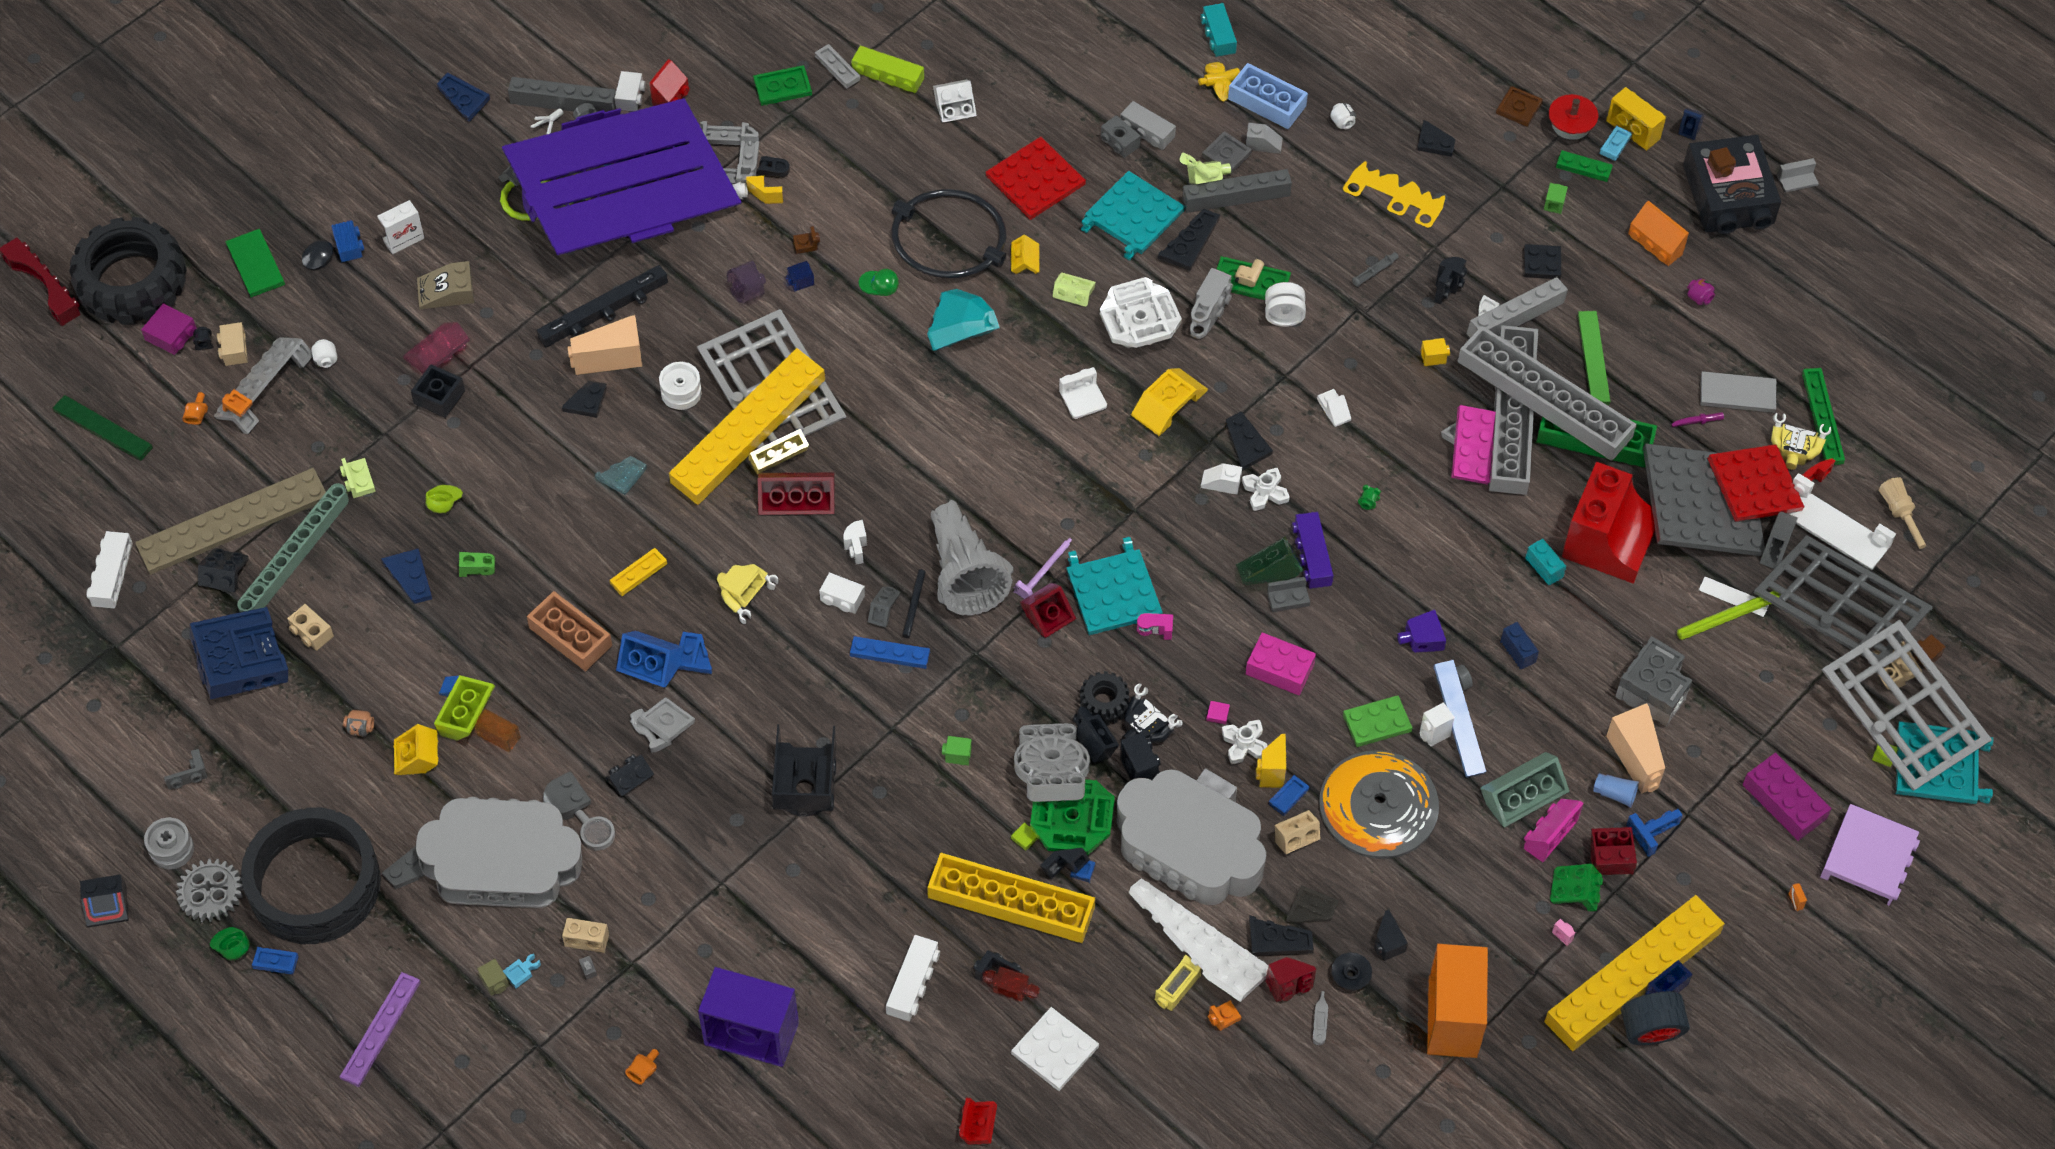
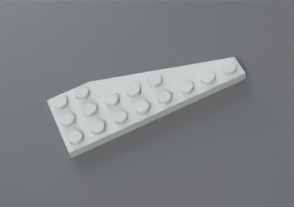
(1218, 956)

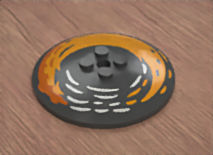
(1375, 827)

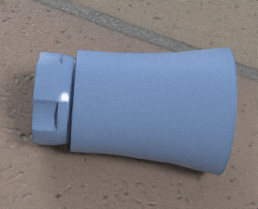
(1616, 788)

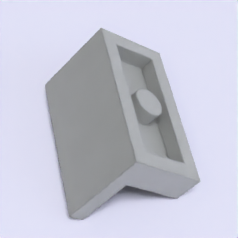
(1797, 175)

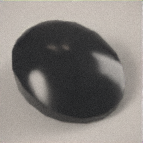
(317, 255)

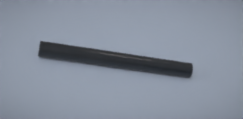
(914, 603)

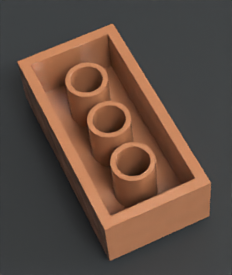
(569, 631)

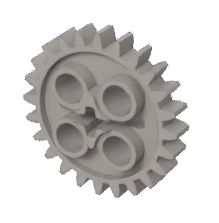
(209, 890)

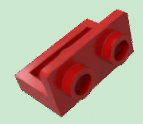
(977, 1121)

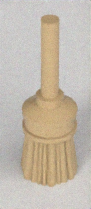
(1901, 505)

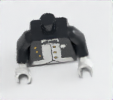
(1145, 718)

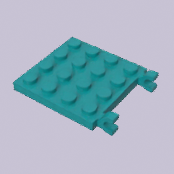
(1133, 213)
(1112, 589)
(1956, 783)

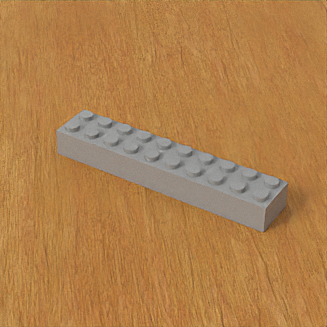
(1547, 393)
(1513, 426)

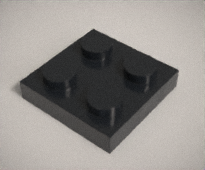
(1542, 261)

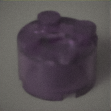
(746, 282)

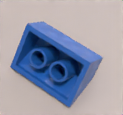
(648, 658)

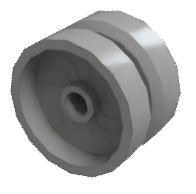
(169, 843)

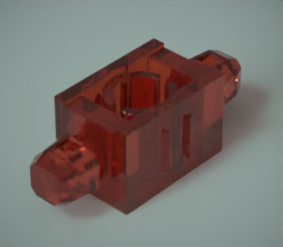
(1011, 984)

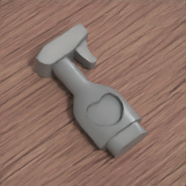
(655, 744)

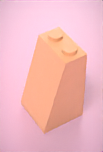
(606, 348)
(1637, 746)

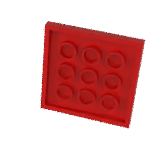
(1035, 178)
(1755, 482)

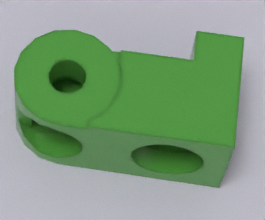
(476, 563)

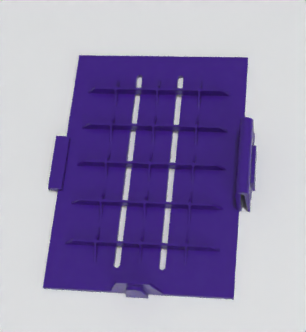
(633, 212)

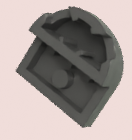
(566, 795)

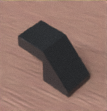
(1071, 858)

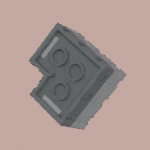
(1656, 681)

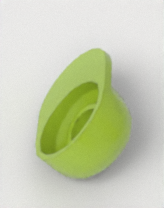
(442, 498)

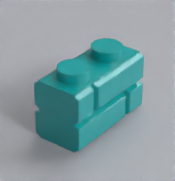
(1545, 562)

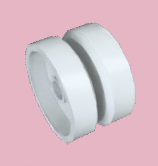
(1285, 304)
(680, 385)

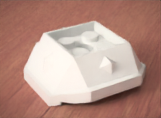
(1139, 313)

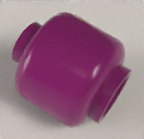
(1701, 291)

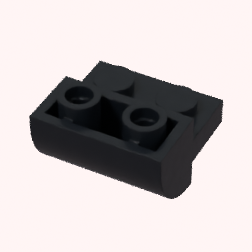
(1450, 277)

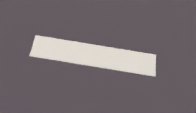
(1728, 594)

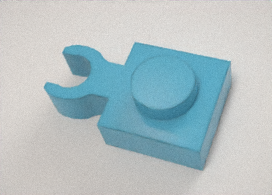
(520, 972)

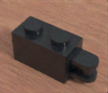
(1094, 735)

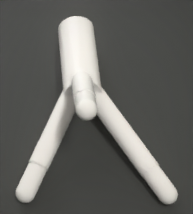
(550, 119)

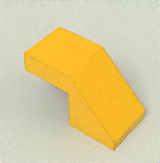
(767, 195)

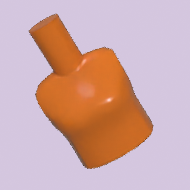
(195, 410)
(642, 1067)

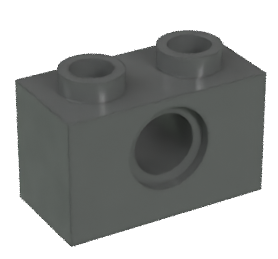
(1120, 136)

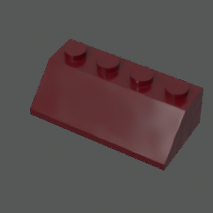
(796, 493)

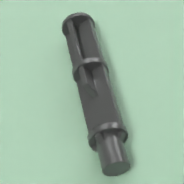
(1372, 271)

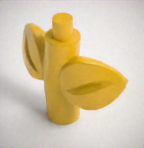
(1219, 78)

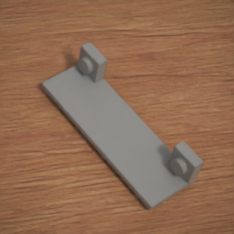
(263, 373)

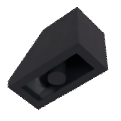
(1390, 939)

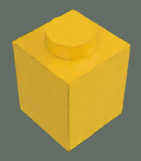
(1434, 352)

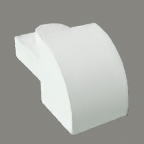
(855, 539)

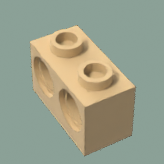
(312, 625)
(1297, 832)
(585, 935)

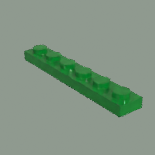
(1823, 413)

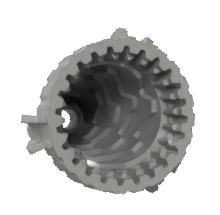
(970, 575)

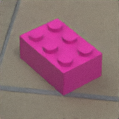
(1280, 664)

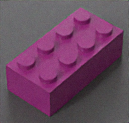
(1787, 796)

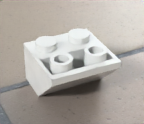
(955, 100)

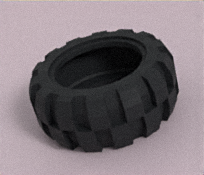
(119, 241)

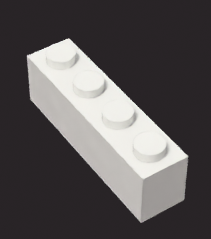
(109, 569)
(912, 978)

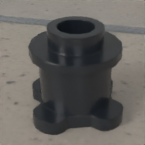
(202, 338)

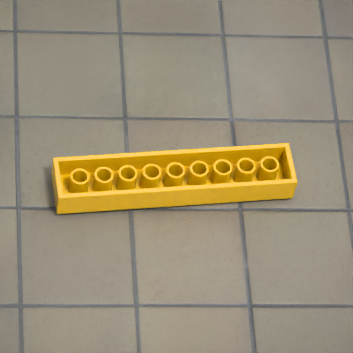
(747, 426)
(1628, 975)

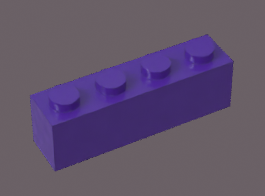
(1313, 550)

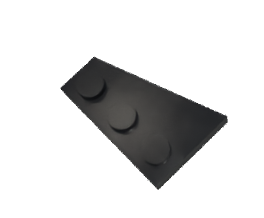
(1276, 939)

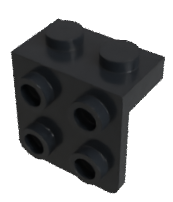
(221, 569)

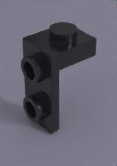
(993, 959)

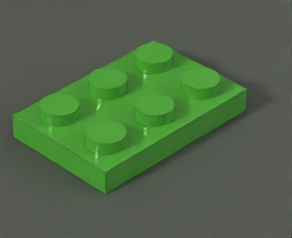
(1377, 721)

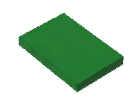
(782, 85)

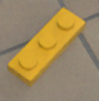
(638, 572)

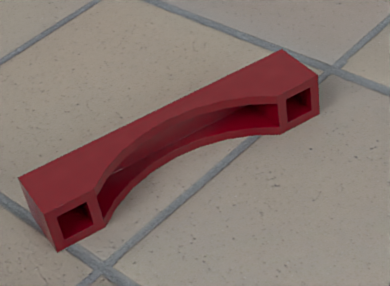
(20, 259)

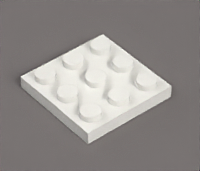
(1055, 1049)

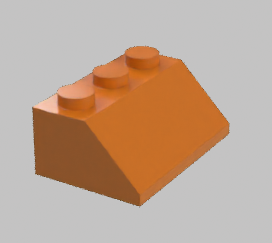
(1658, 233)

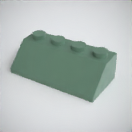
(1525, 789)

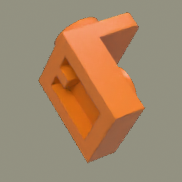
(236, 403)
(1224, 1015)

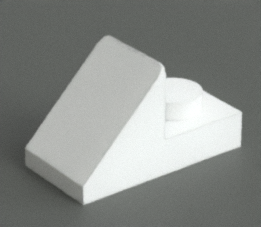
(1334, 407)

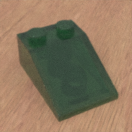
(1271, 564)

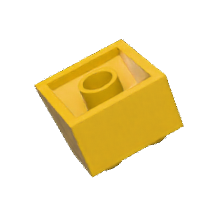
(416, 751)
(1272, 765)

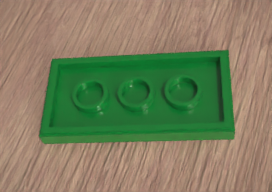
(255, 263)
(1266, 279)

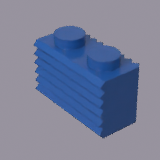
(347, 241)

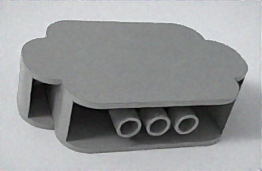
(1190, 837)
(499, 852)

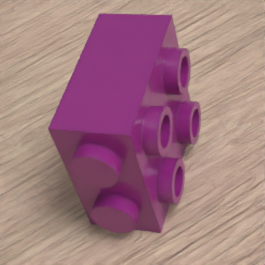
(169, 329)

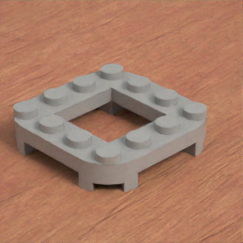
(749, 150)

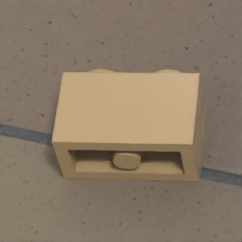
(233, 344)

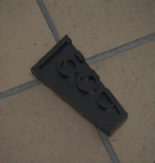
(1190, 242)

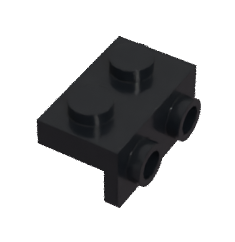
(630, 774)

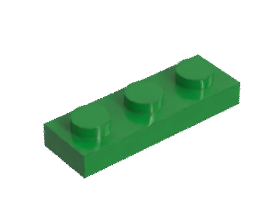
(1584, 166)

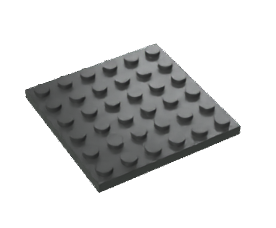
(1691, 506)

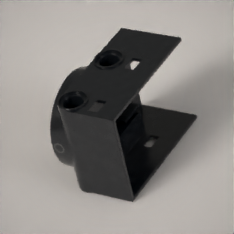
(803, 764)

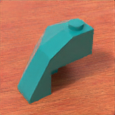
(960, 318)

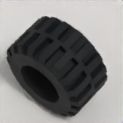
(1109, 685)

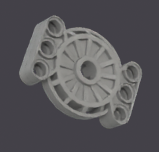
(1051, 762)

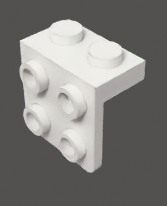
(1082, 393)

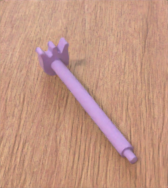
(1026, 590)

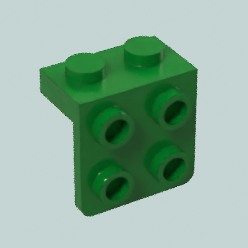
(1577, 884)

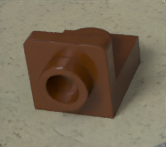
(806, 242)

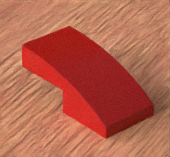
(1820, 470)

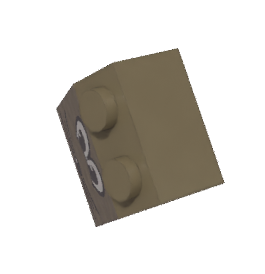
(446, 286)

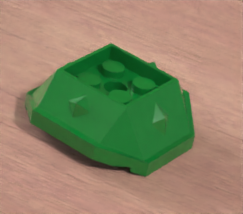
(1087, 831)

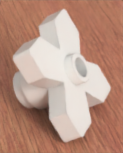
(1265, 488)
(1244, 740)

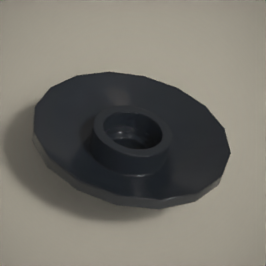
(1352, 963)

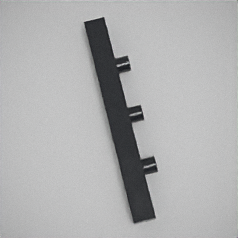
(603, 306)

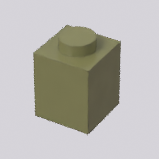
(493, 977)

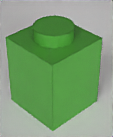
(1555, 198)
(957, 750)

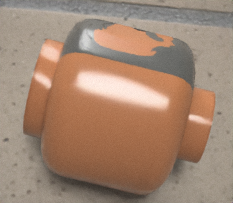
(359, 723)

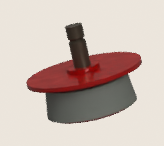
(1573, 116)

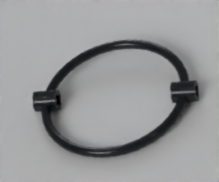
(906, 210)

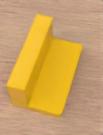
(1024, 255)

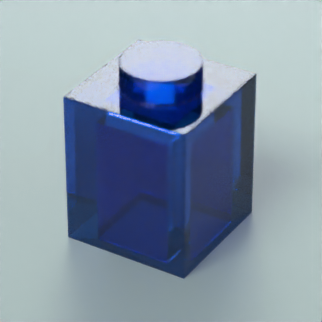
(800, 276)

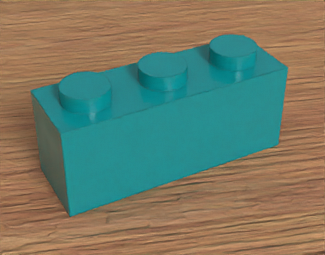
(1218, 30)

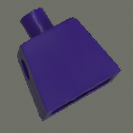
(1423, 633)

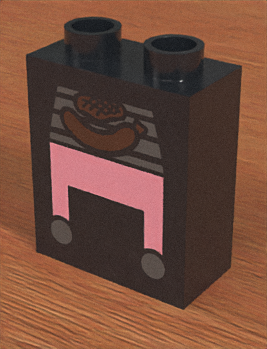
(1740, 199)

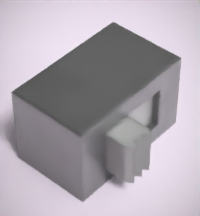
(588, 967)

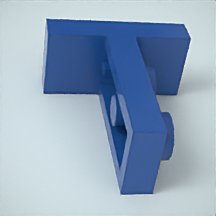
(1645, 833)

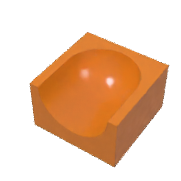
(1457, 1000)

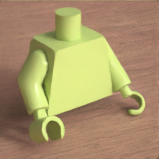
(1206, 171)

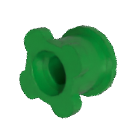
(1369, 497)

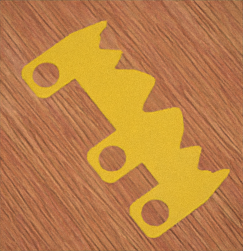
(1406, 195)

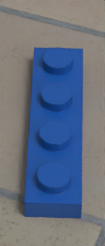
(890, 652)

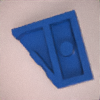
(694, 654)

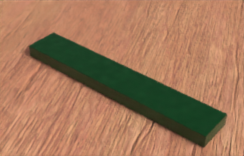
(102, 428)

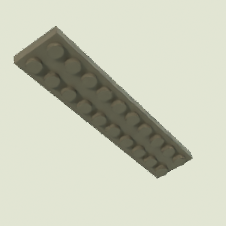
(231, 521)

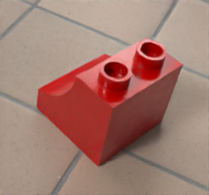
(1610, 525)

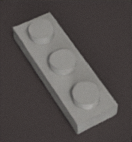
(837, 66)

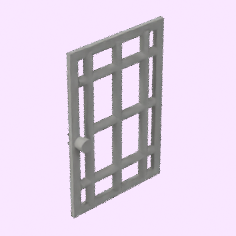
(737, 397)
(1906, 704)

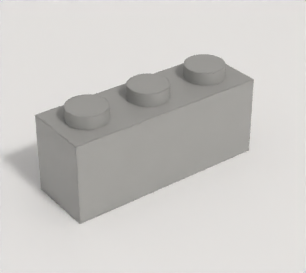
(1149, 125)

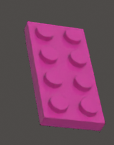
(1473, 444)

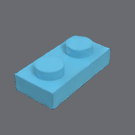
(1615, 143)

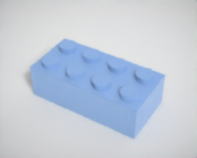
(1267, 96)

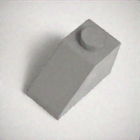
(1263, 138)

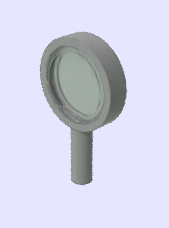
(596, 832)

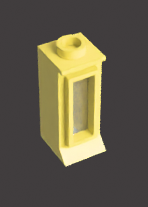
(1177, 984)

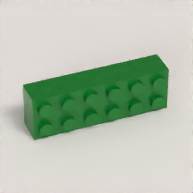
(1631, 453)

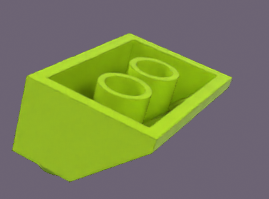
(463, 707)

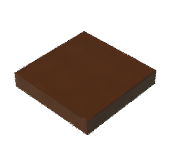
(1519, 106)

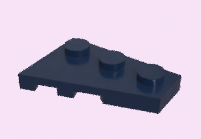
(462, 95)
(410, 574)

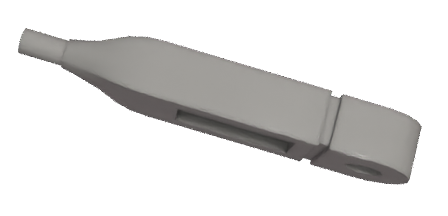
(1320, 1021)

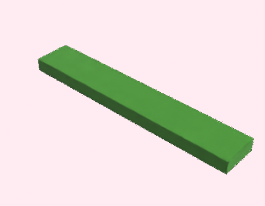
(1593, 356)

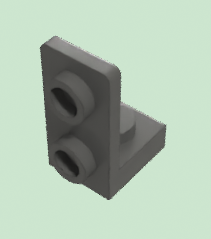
(881, 606)
(185, 777)

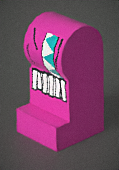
(1155, 624)

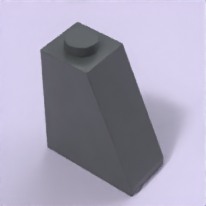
(1778, 540)

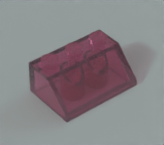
(437, 346)

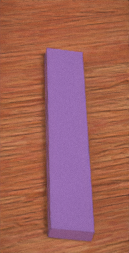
(380, 1029)

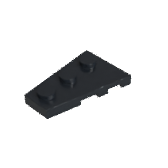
(1247, 441)

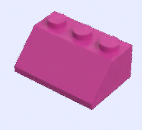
(1552, 828)

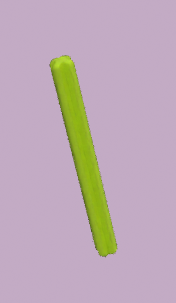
(1723, 616)

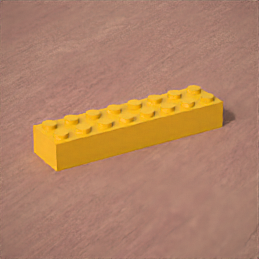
(1011, 897)

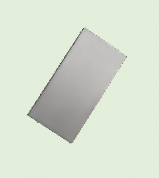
(1738, 392)

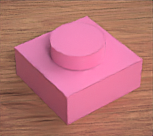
(1563, 932)

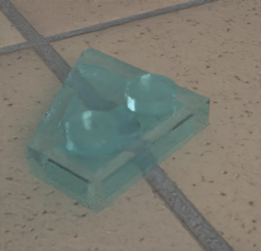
(622, 475)

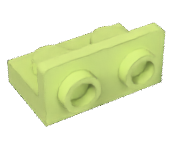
(1073, 289)
(358, 477)

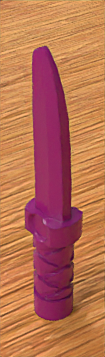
(1702, 418)

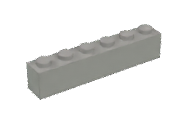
(1521, 308)

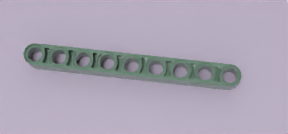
(296, 543)

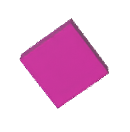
(1218, 712)

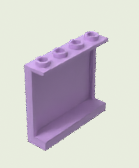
(1871, 852)

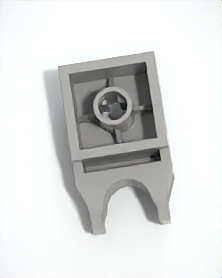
(1210, 301)

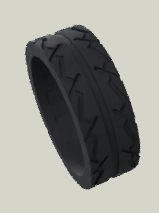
(295, 827)

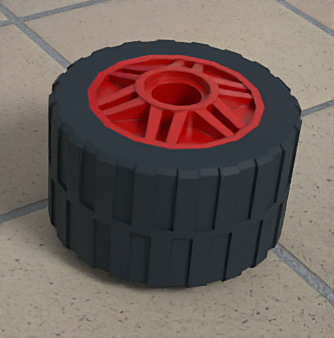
(1655, 1018)

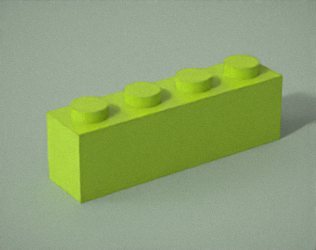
(888, 69)

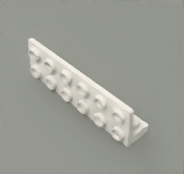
(1840, 530)

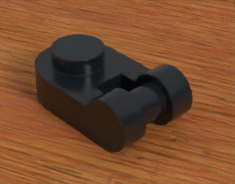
(778, 168)

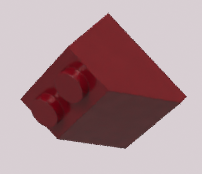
(1048, 609)

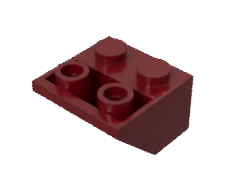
(1613, 850)
(1289, 978)

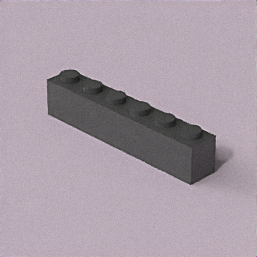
(559, 95)
(1237, 190)

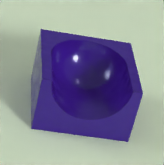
(748, 1016)

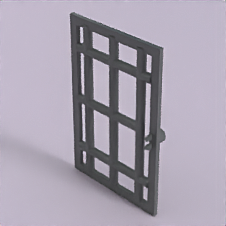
(1828, 618)

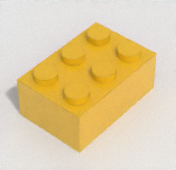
(1637, 117)

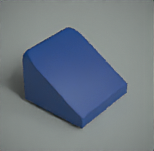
(448, 685)

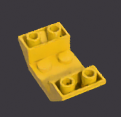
(1165, 398)

